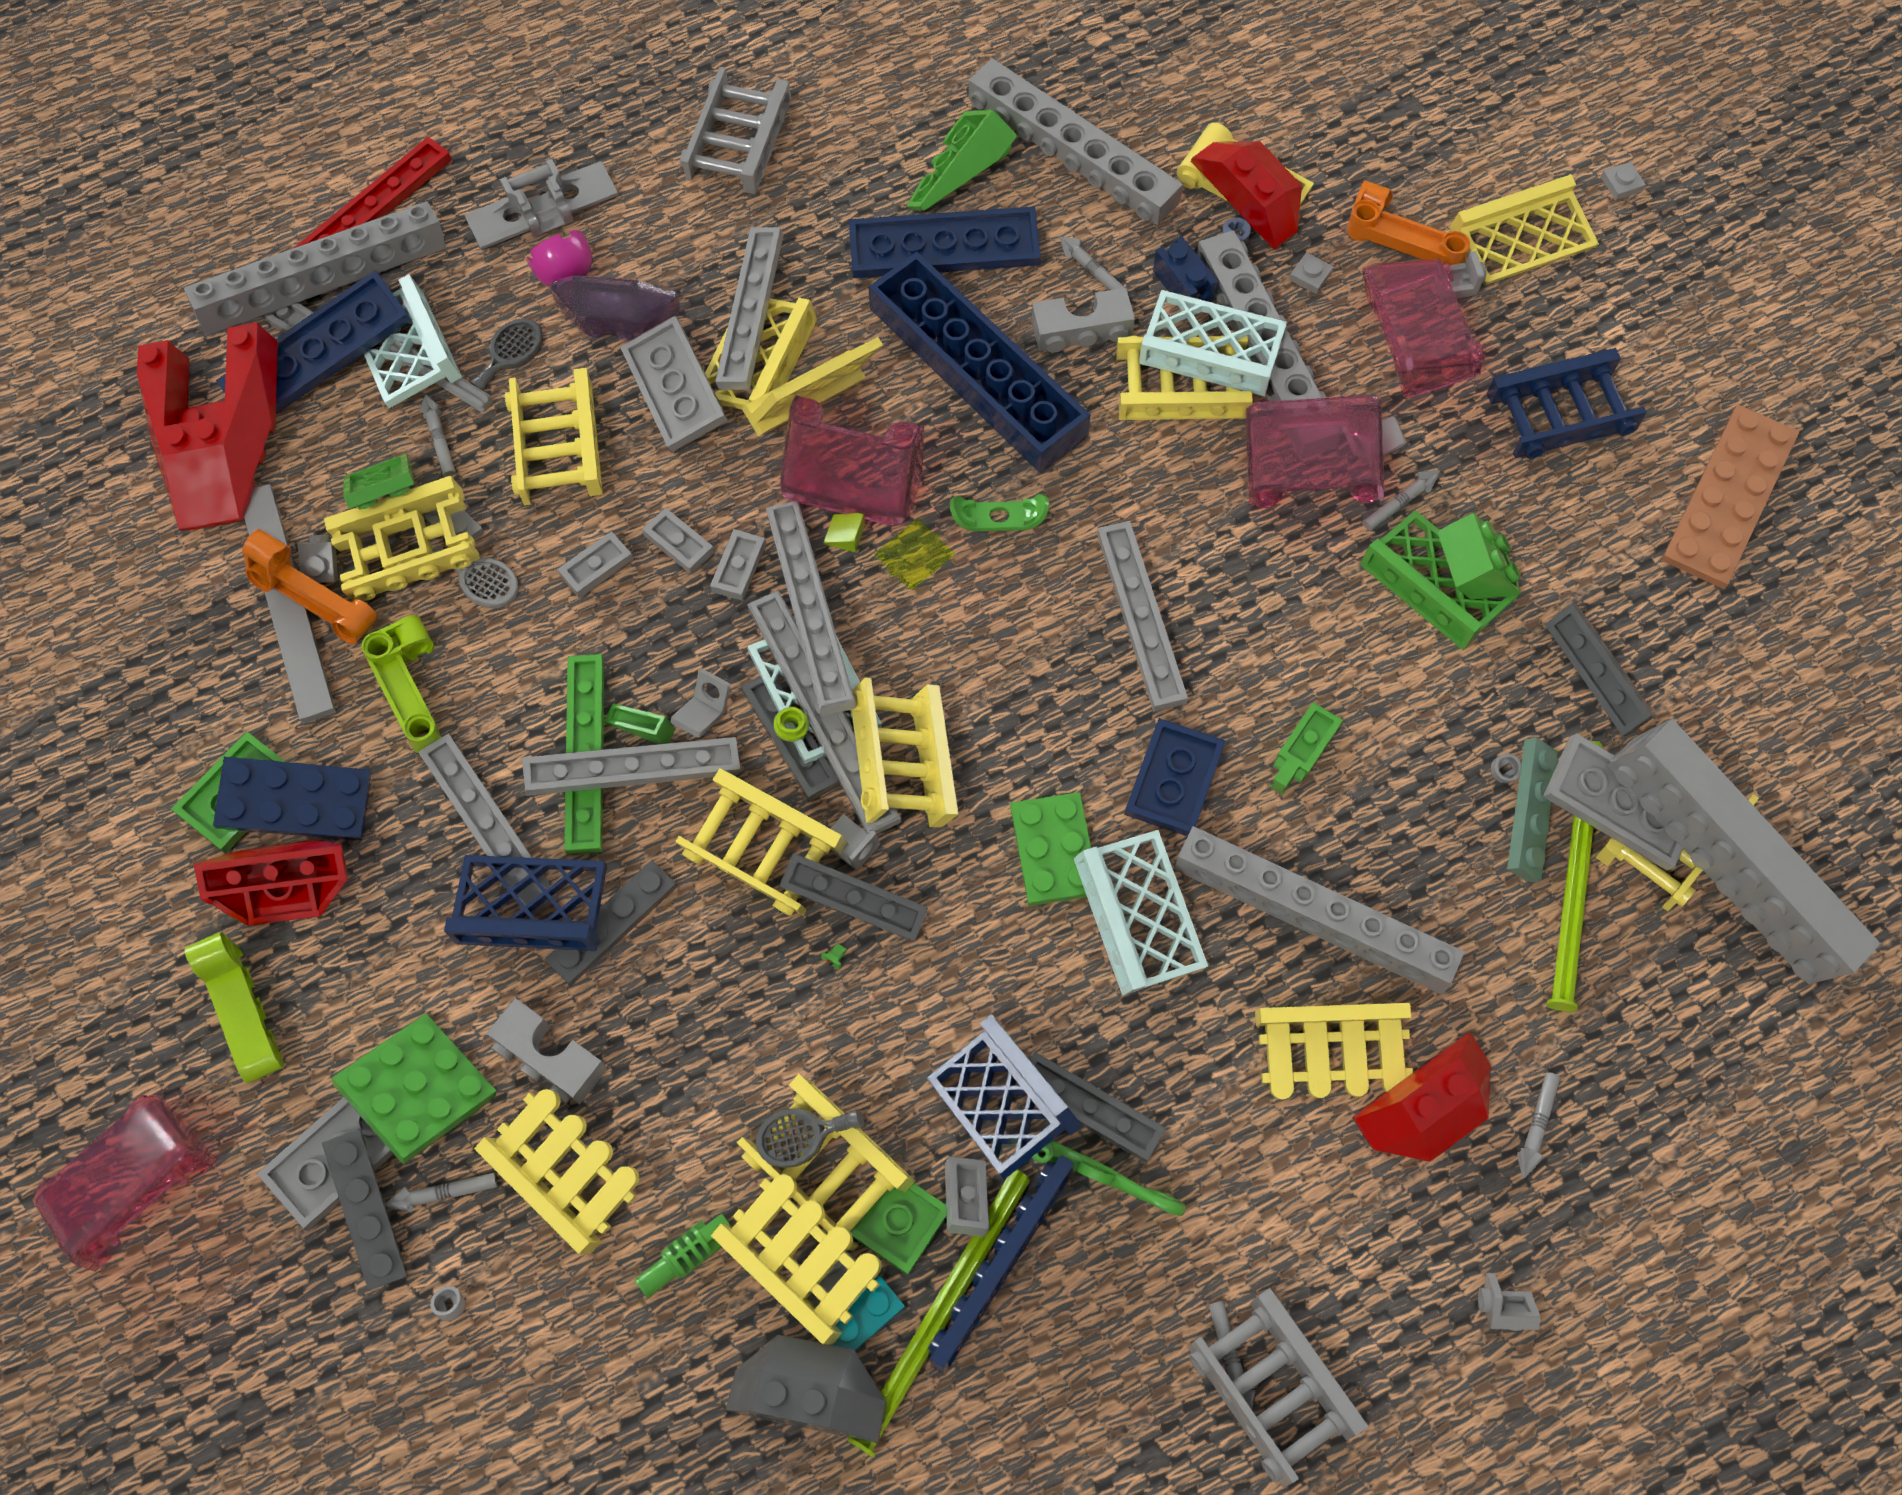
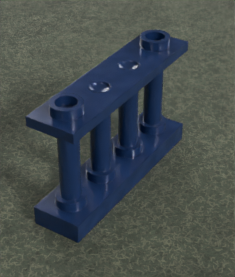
(1569, 375)

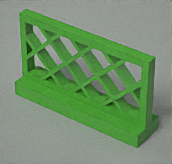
(1423, 592)

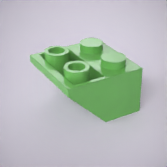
(1479, 559)

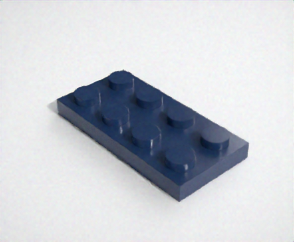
(292, 798)

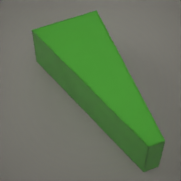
(641, 723)

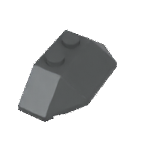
(809, 1389)

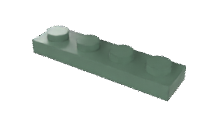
(1532, 811)

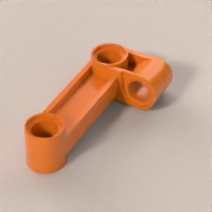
(1373, 223)
(271, 568)

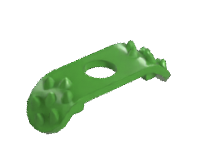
(1022, 514)

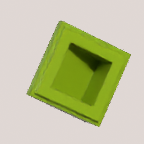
(845, 531)

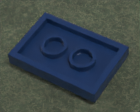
(1174, 777)

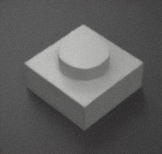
(1623, 180)
(1311, 273)

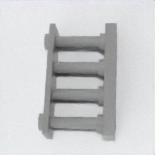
(758, 148)
(1316, 1383)

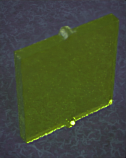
(914, 554)

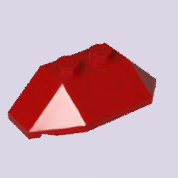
(1254, 186)
(273, 881)
(1431, 1105)

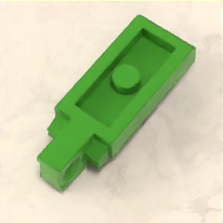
(1305, 746)

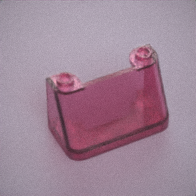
(1422, 324)
(1314, 447)
(851, 468)
(118, 1179)

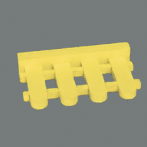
(1316, 1051)
(566, 1190)
(779, 1253)

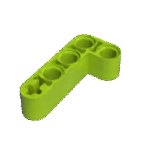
(240, 1015)

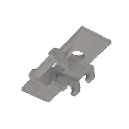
(544, 211)

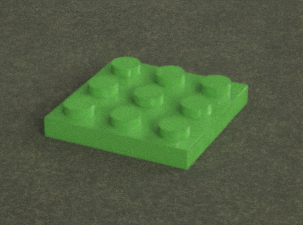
(414, 1088)

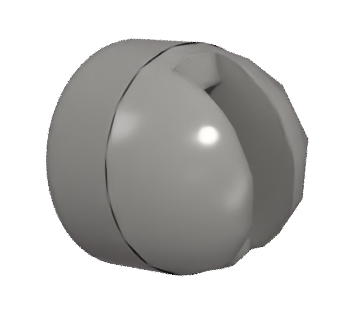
(1507, 776)
(440, 1308)

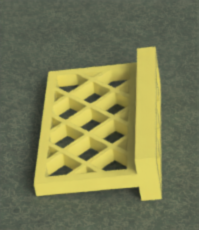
(1520, 205)
(781, 356)
(817, 384)

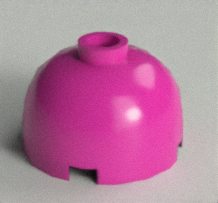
(561, 258)

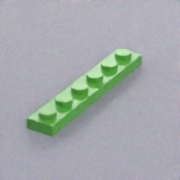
(584, 734)

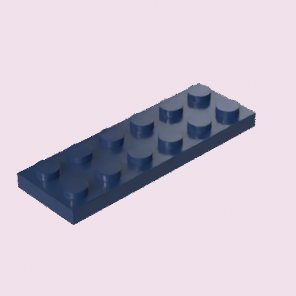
(946, 240)
(334, 337)
(991, 1276)

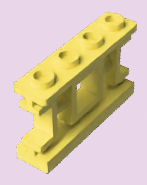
(395, 515)

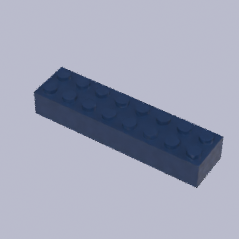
(979, 362)

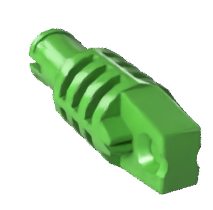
(682, 1256)

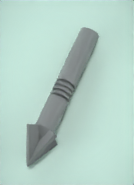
(1072, 249)
(431, 414)
(1424, 483)
(1529, 1155)
(406, 1200)
(1223, 1327)

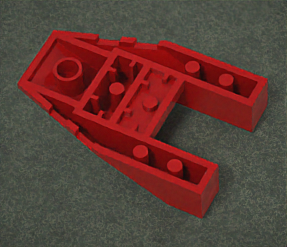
(215, 447)

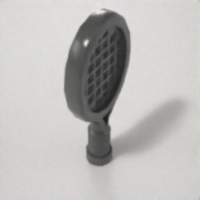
(500, 363)
(840, 1123)

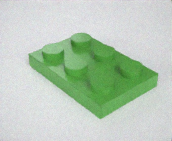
(384, 478)
(199, 803)
(1048, 840)

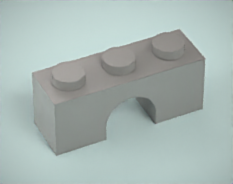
(1059, 328)
(519, 1035)

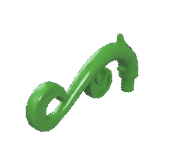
(1108, 1176)

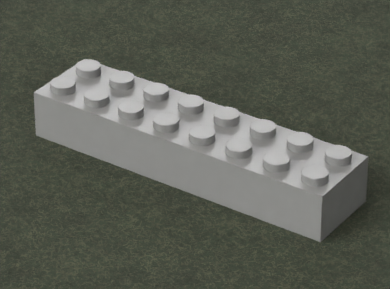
(1743, 854)

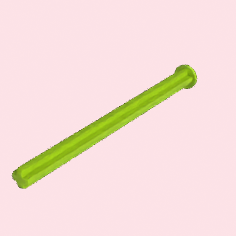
(1572, 916)
(952, 1290)

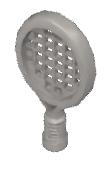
(465, 581)

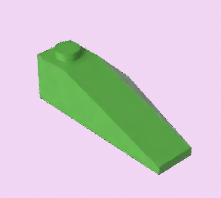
(973, 145)

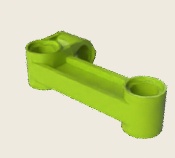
(403, 644)

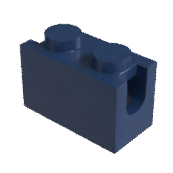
(1184, 271)

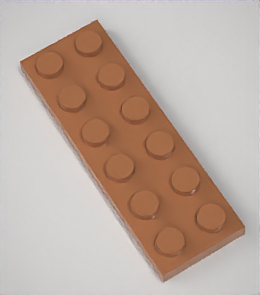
(1730, 496)

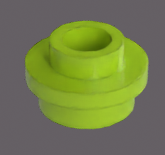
(794, 715)

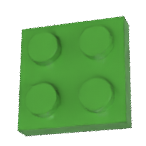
(901, 1226)

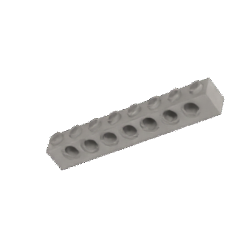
(1075, 142)
(315, 268)
(1236, 275)
(1319, 911)

